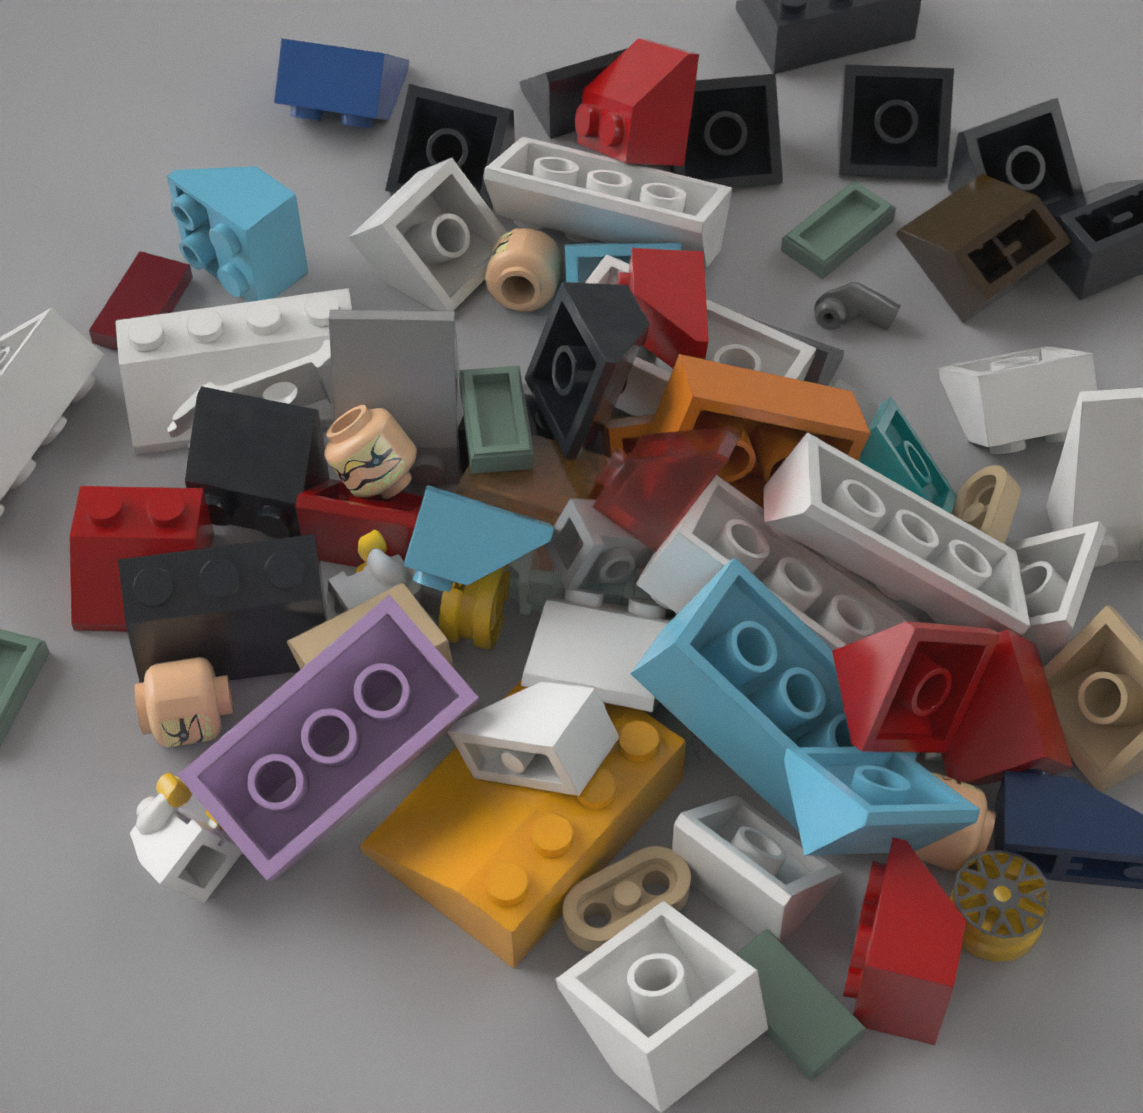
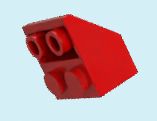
(904, 949)

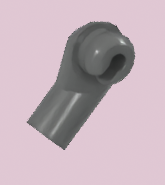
(852, 302)

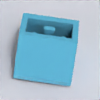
(239, 229)

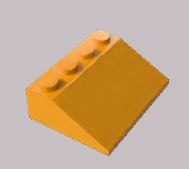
(510, 853)

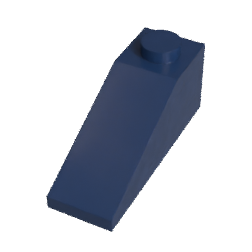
(1069, 829)

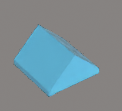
(863, 799)

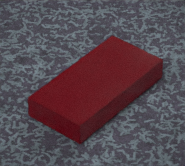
(147, 289)

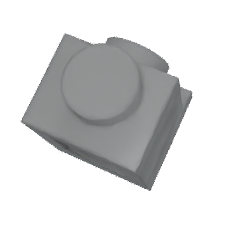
(593, 547)

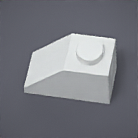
(538, 738)

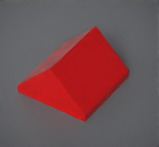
(342, 519)
(911, 684)
(1009, 719)

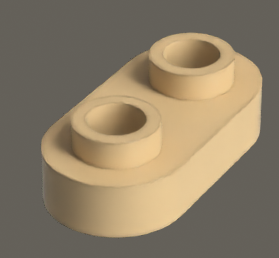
(989, 501)
(621, 895)

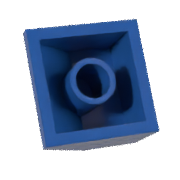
(338, 81)

